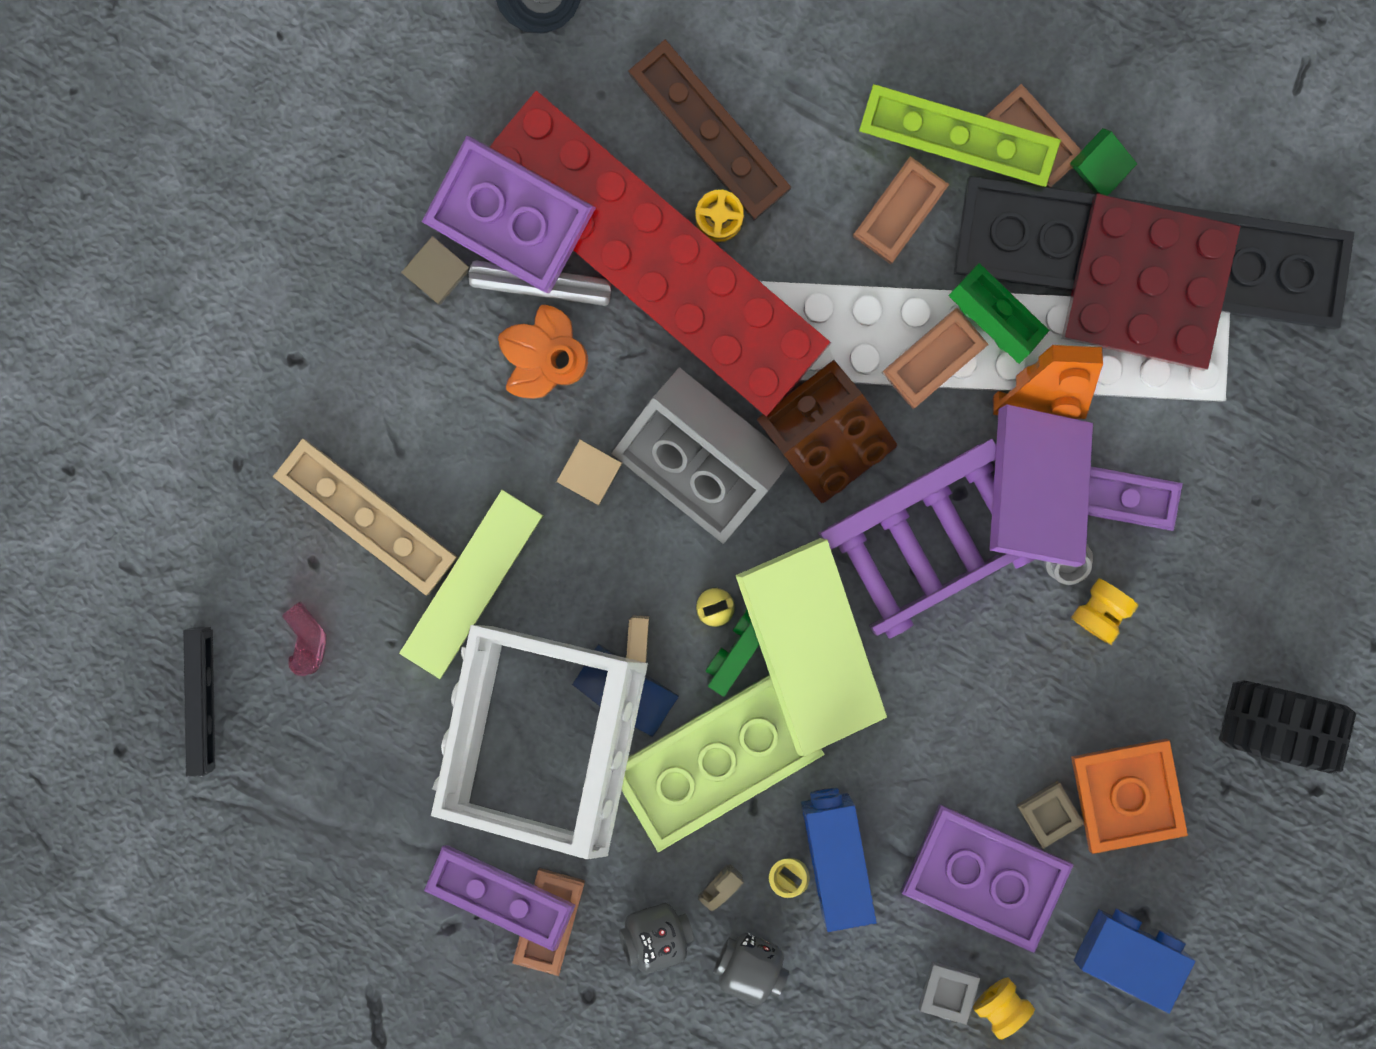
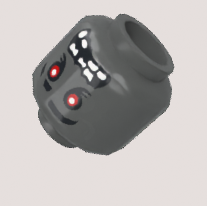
(656, 938)
(751, 969)

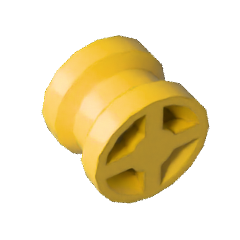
(720, 207)
(1003, 1008)

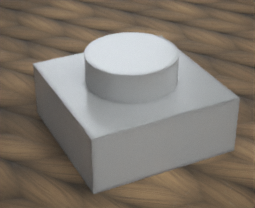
(949, 992)

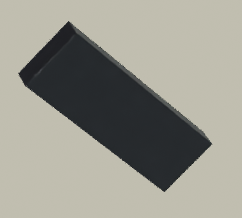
(199, 701)

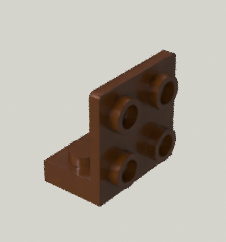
(828, 432)

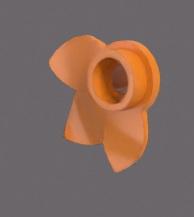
(535, 353)

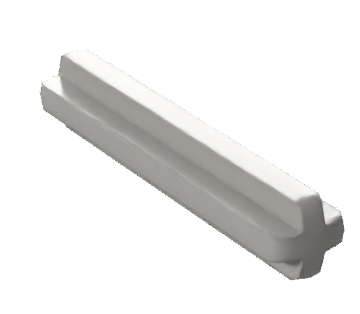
(567, 287)

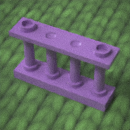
(892, 515)

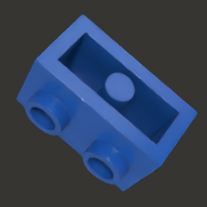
(1135, 960)

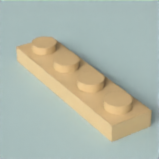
(365, 516)

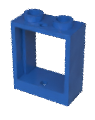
(838, 860)

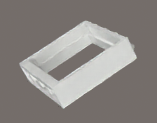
(607, 757)

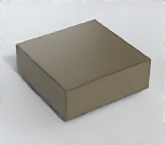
(435, 270)
(1050, 814)

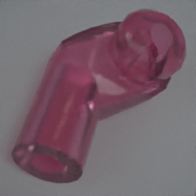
(310, 641)

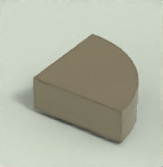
(721, 887)

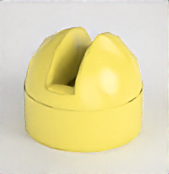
(711, 597)
(785, 886)

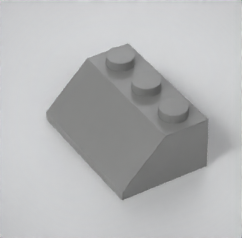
(701, 455)

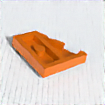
(1057, 383)

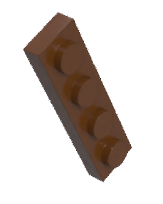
(709, 129)

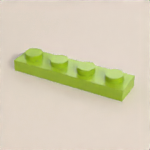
(960, 135)

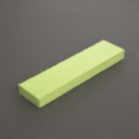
(471, 584)

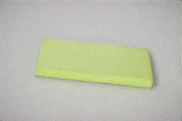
(811, 646)
(712, 764)

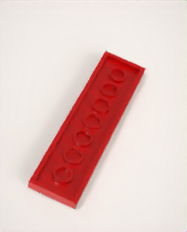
(668, 261)

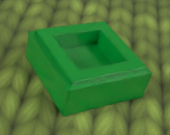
(1103, 163)

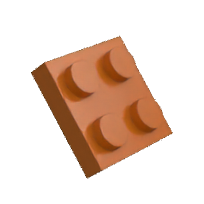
(1129, 796)

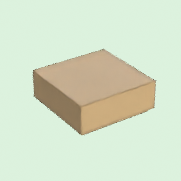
(589, 472)
(638, 638)

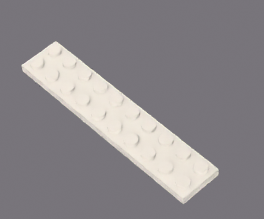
(880, 323)

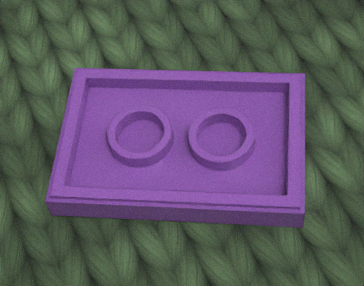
(508, 214)
(1041, 486)
(986, 878)

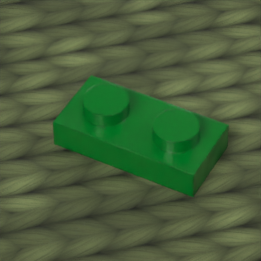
(998, 313)
(728, 665)

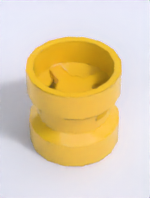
(1104, 611)

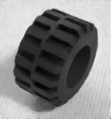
(1287, 726)

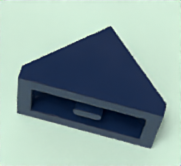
(654, 702)

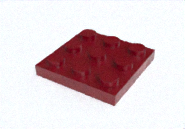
(1151, 282)

